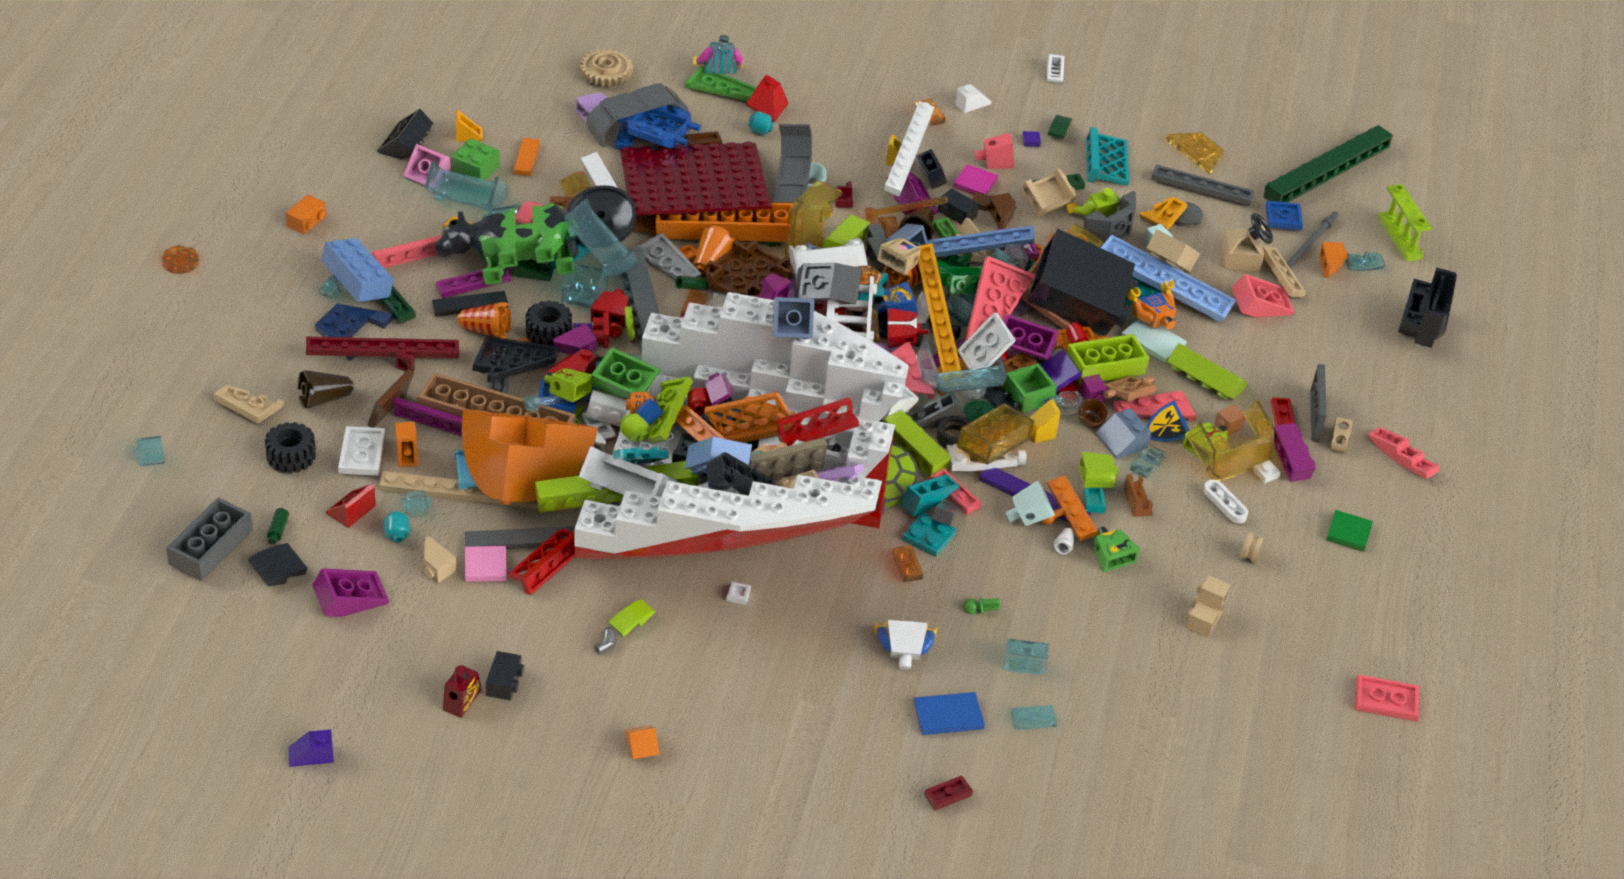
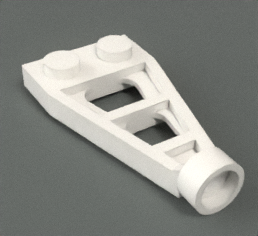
(961, 462)

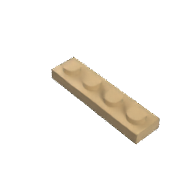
(1283, 272)

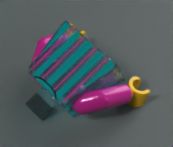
(720, 57)

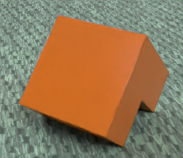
(642, 741)

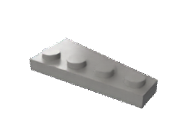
(666, 257)

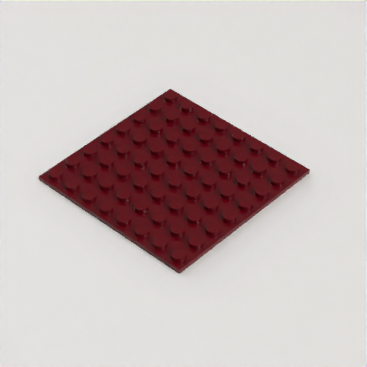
(695, 178)

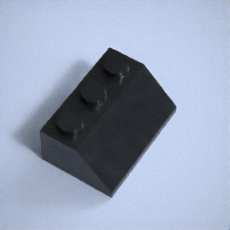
(406, 135)

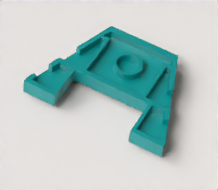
(640, 456)

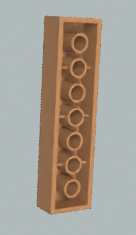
(455, 395)

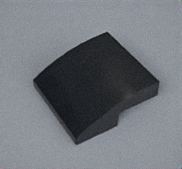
(277, 564)

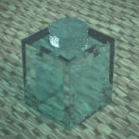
(149, 451)

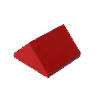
(353, 505)

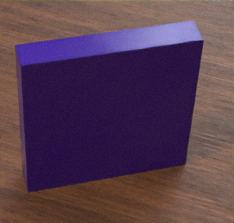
(1061, 369)

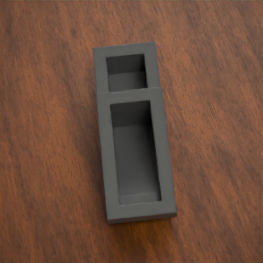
(875, 238)

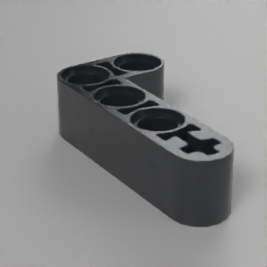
(728, 472)

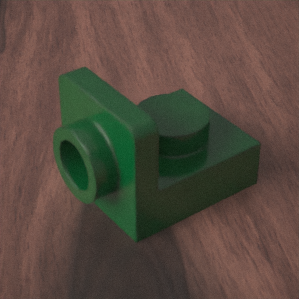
(957, 261)

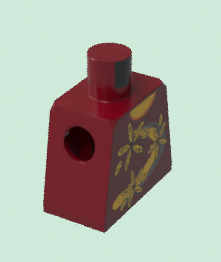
(462, 684)

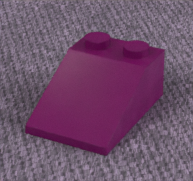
(348, 591)

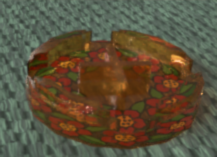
(180, 259)

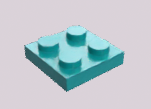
(928, 534)

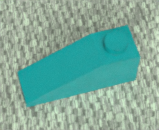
(927, 494)

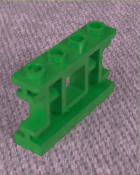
(960, 279)

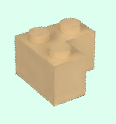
(1208, 605)

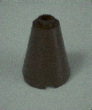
(921, 216)
(322, 387)

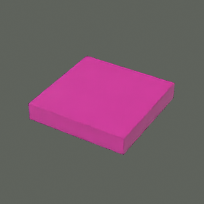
(975, 180)

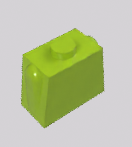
(1097, 470)

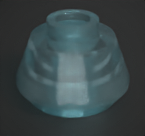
(331, 287)

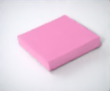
(485, 563)

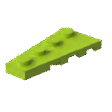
(671, 402)

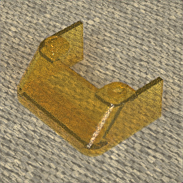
(808, 215)
(1229, 461)

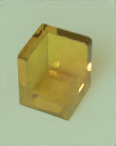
(574, 183)

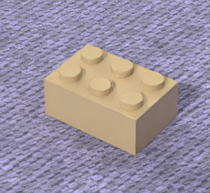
(1172, 251)

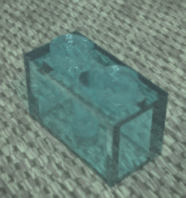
(1026, 656)

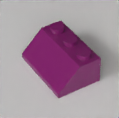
(912, 192)
(1031, 337)

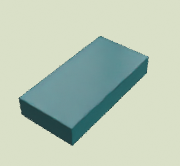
(1094, 500)

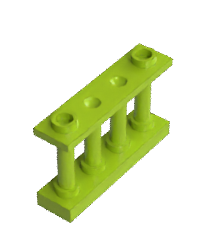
(1394, 222)

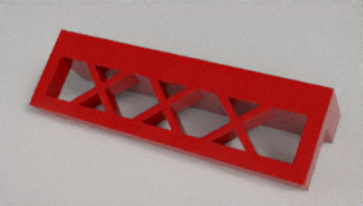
(817, 427)
(549, 562)

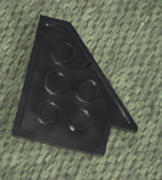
(511, 357)

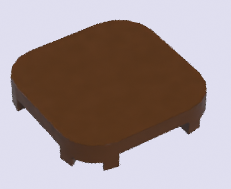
(745, 268)

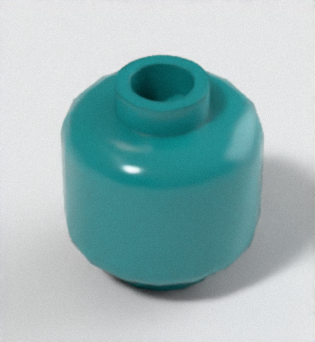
(760, 123)
(396, 526)

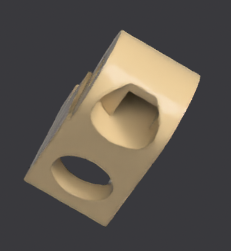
(1339, 435)

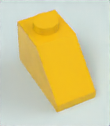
(1045, 422)

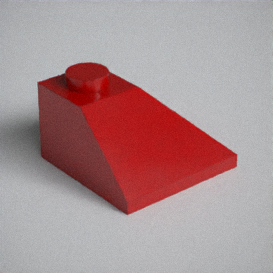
(768, 98)
(580, 361)

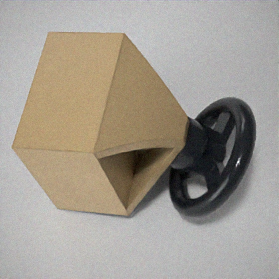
(1244, 247)

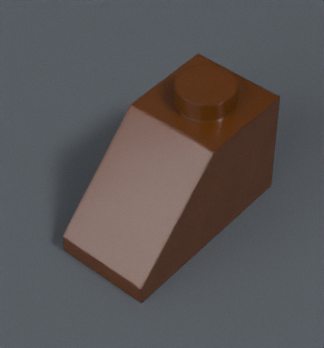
(1002, 209)

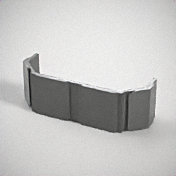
(629, 104)
(794, 162)

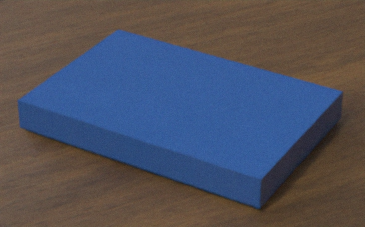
(948, 713)

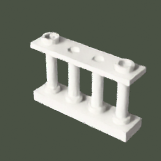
(872, 290)

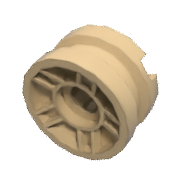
(1252, 547)

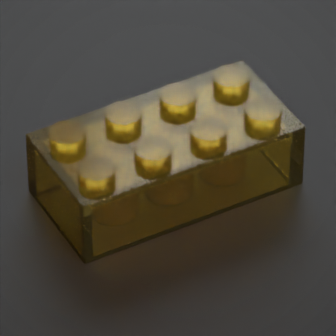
(995, 434)

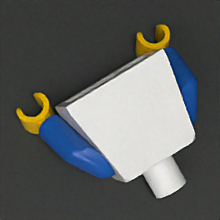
(905, 640)

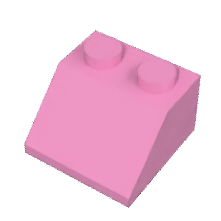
(421, 161)

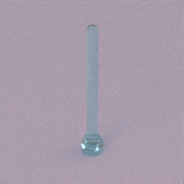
(534, 402)

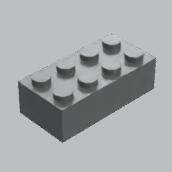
(209, 538)

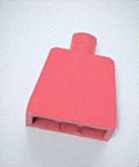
(997, 152)

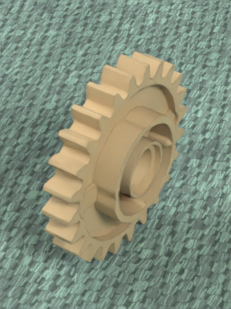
(606, 67)

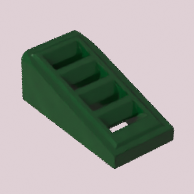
(534, 270)

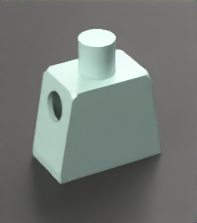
(1031, 505)

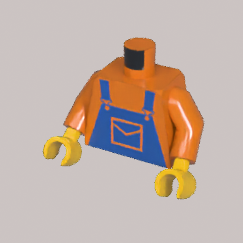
(1155, 309)

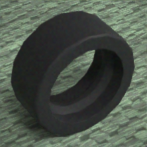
(949, 423)

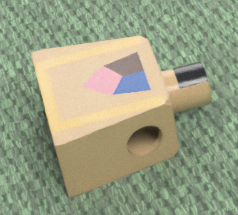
(899, 255)

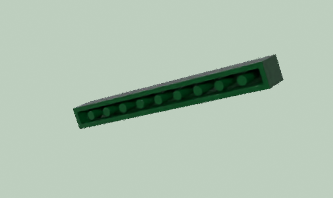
(1328, 165)

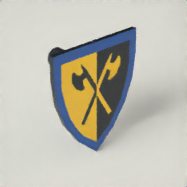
(1167, 423)

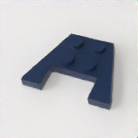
(348, 320)

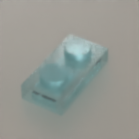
(1033, 717)

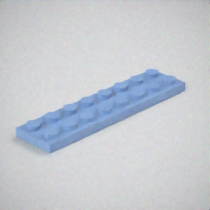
(1186, 288)

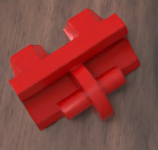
(603, 329)

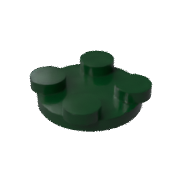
(976, 409)

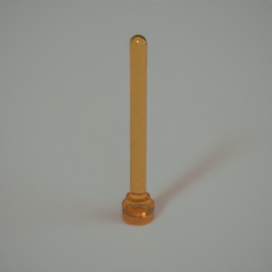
(872, 213)

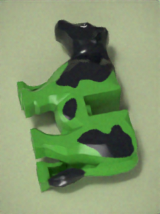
(505, 242)

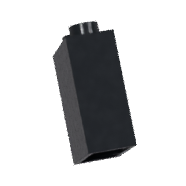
(1083, 283)

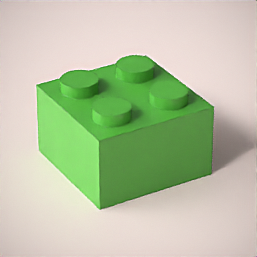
(475, 159)
(1029, 386)

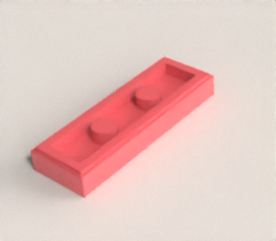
(961, 497)

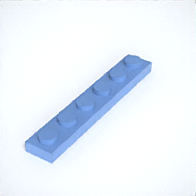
(983, 241)

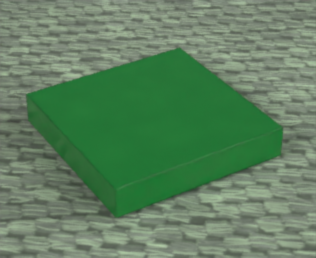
(1349, 530)

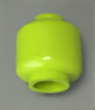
(634, 427)

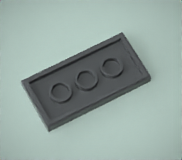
(1318, 403)

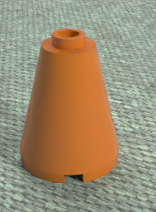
(712, 246)

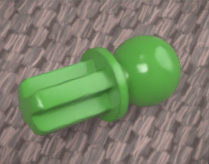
(972, 606)

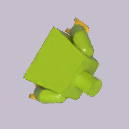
(1104, 201)

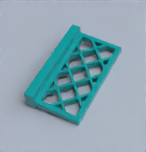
(1094, 158)

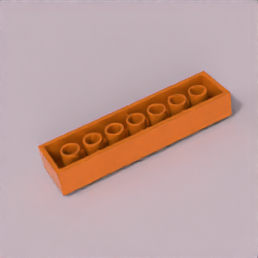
(737, 223)

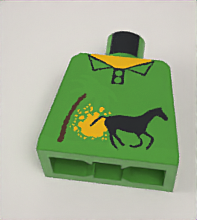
(1114, 549)

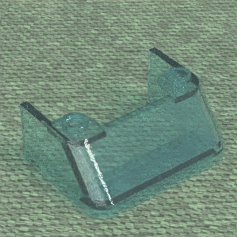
(465, 188)
(600, 240)
(958, 380)

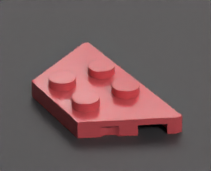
(914, 379)

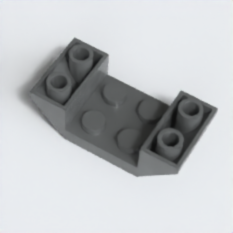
(1118, 224)
(828, 282)

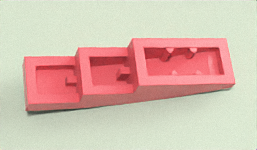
(1399, 450)

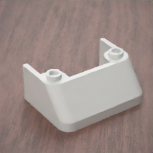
(851, 254)
(621, 475)

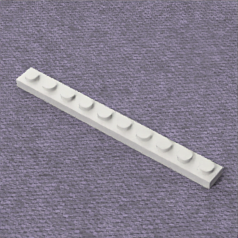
(909, 148)

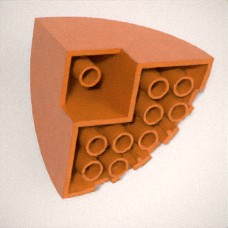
(515, 451)

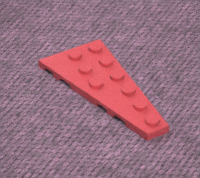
(997, 292)

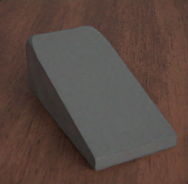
(945, 513)

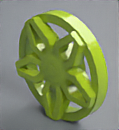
(629, 323)

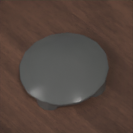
(1191, 215)

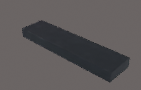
(455, 305)

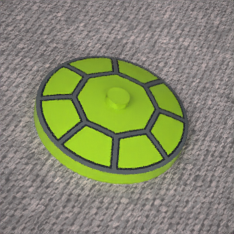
(901, 473)

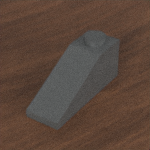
(933, 412)

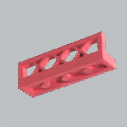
(406, 252)

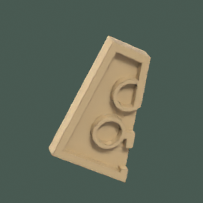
(249, 406)

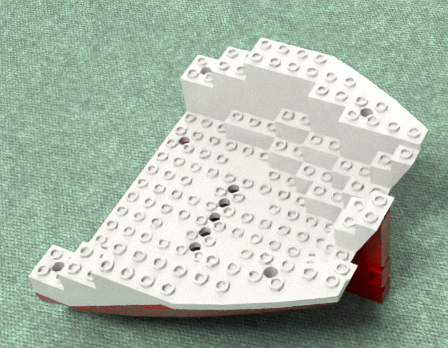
(806, 376)

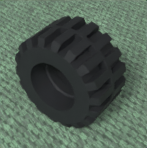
(547, 321)
(290, 447)

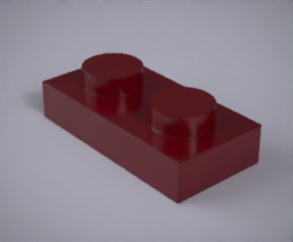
(948, 793)

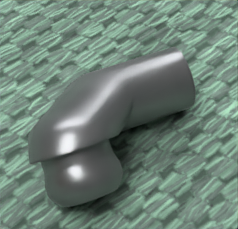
(608, 642)

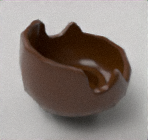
(1092, 413)

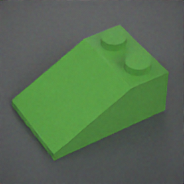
(623, 374)

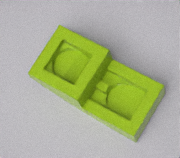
(630, 616)

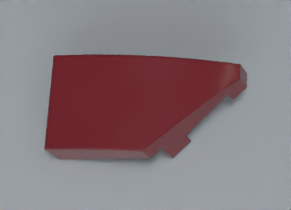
(846, 198)

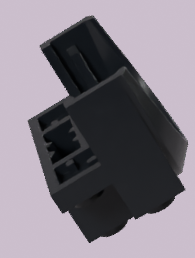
(1429, 307)

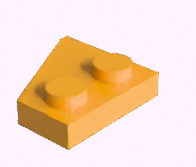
(1165, 212)

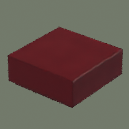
(404, 361)

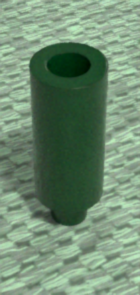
(691, 283)
(277, 525)

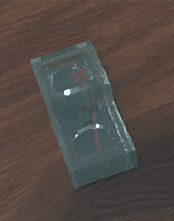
(1148, 462)

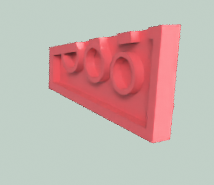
(1149, 405)

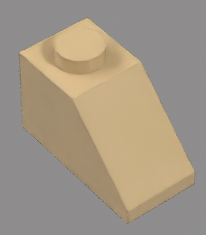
(437, 561)

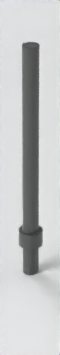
(1325, 224)

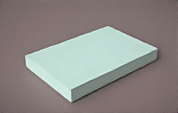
(1155, 341)

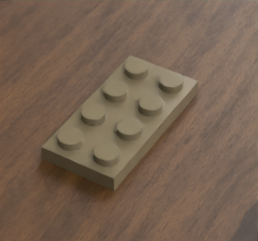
(791, 459)

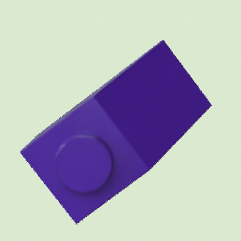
(312, 749)

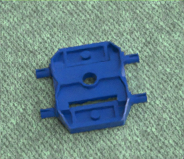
(663, 132)

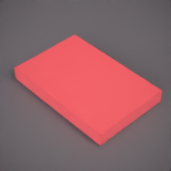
(1387, 697)

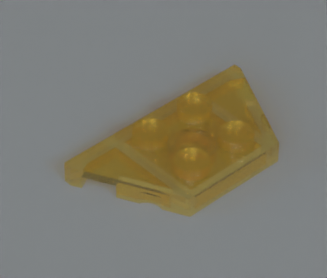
(1197, 148)

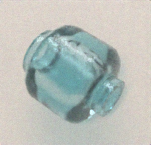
(417, 503)

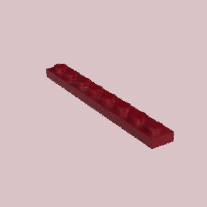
(381, 347)

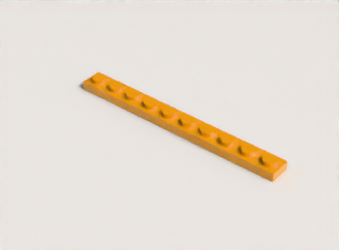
(938, 310)

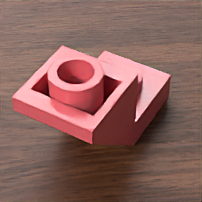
(525, 213)

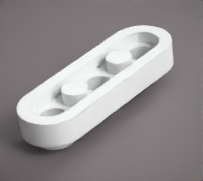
(1225, 501)

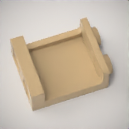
(1049, 193)

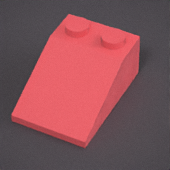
(1261, 298)

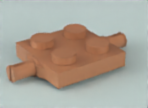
(1130, 388)

